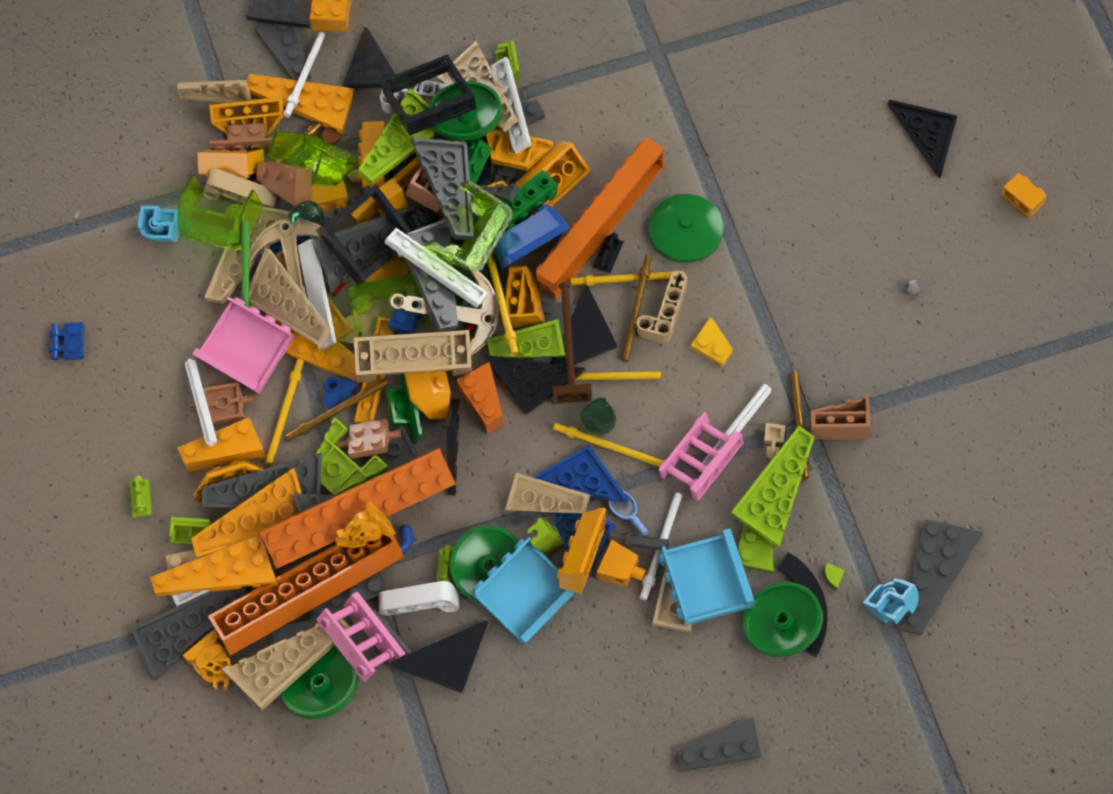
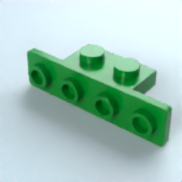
(403, 411)

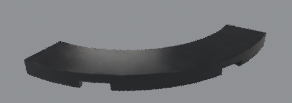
(800, 574)

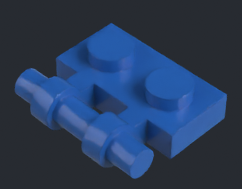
(73, 341)

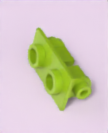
(140, 497)
(443, 572)

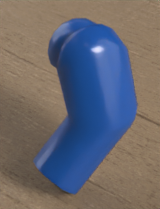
(407, 537)

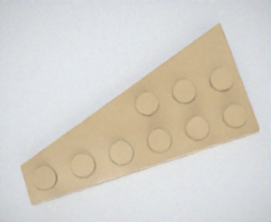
(475, 68)
(229, 269)
(282, 299)
(279, 665)

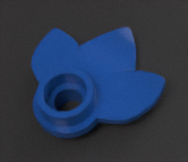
(340, 393)

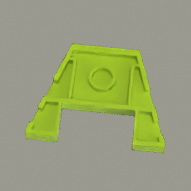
(337, 469)

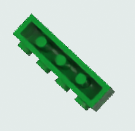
(477, 156)
(531, 197)

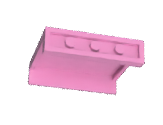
(245, 345)

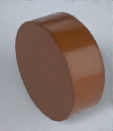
(331, 136)

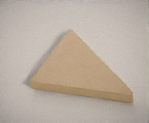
(369, 320)

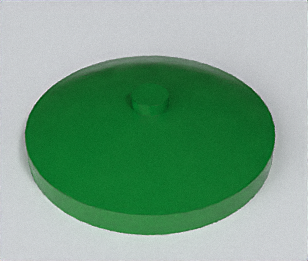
(474, 123)
(686, 228)
(477, 554)
(783, 619)
(323, 687)

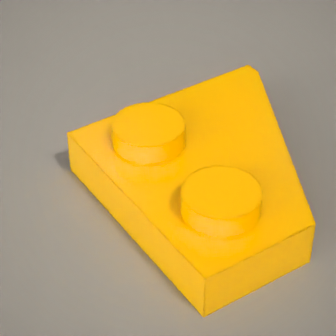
(712, 343)

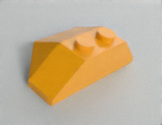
(248, 112)
(430, 393)
(219, 474)

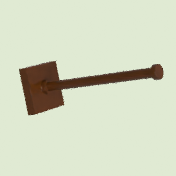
(570, 393)

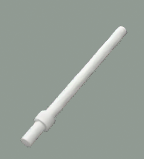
(293, 100)
(649, 579)

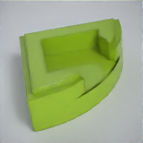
(834, 575)

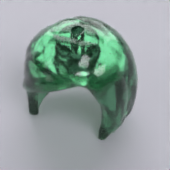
(307, 211)
(598, 417)

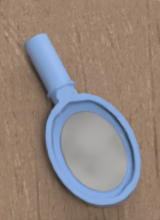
(628, 512)

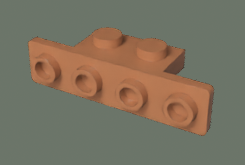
(244, 137)

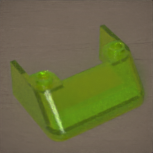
(328, 161)
(212, 226)
(488, 229)
(362, 294)

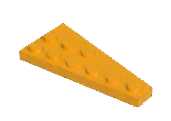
(316, 101)
(334, 359)
(245, 521)
(225, 569)

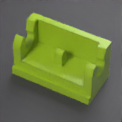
(508, 51)
(185, 528)
(547, 538)

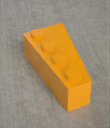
(369, 135)
(233, 444)

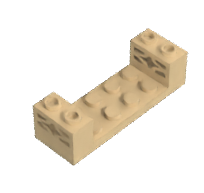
(412, 354)

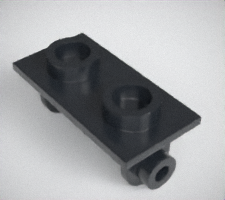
(608, 253)

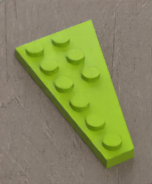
(394, 141)
(771, 497)

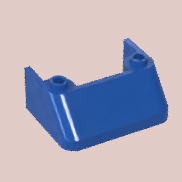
(528, 236)

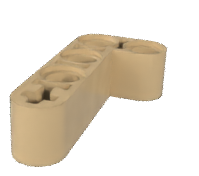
(236, 188)
(668, 306)

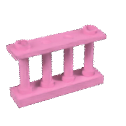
(709, 472)
(371, 625)

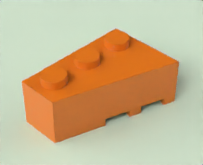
(481, 396)

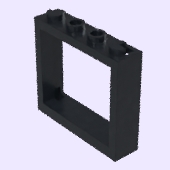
(436, 114)
(339, 250)

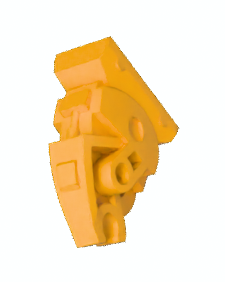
(365, 527)
(209, 659)

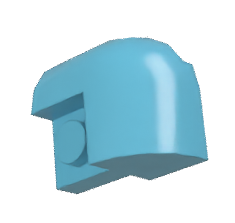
(158, 224)
(892, 600)

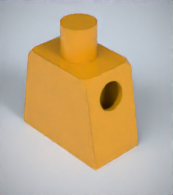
(619, 565)

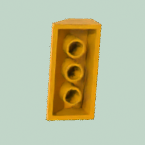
(563, 166)
(582, 550)

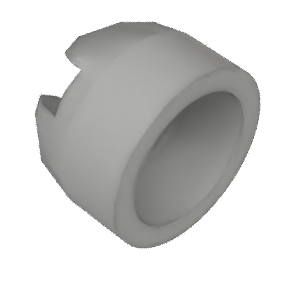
(912, 287)

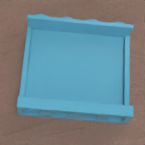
(707, 578)
(522, 591)

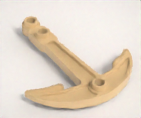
(289, 244)
(476, 316)

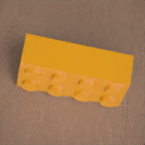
(330, 15)

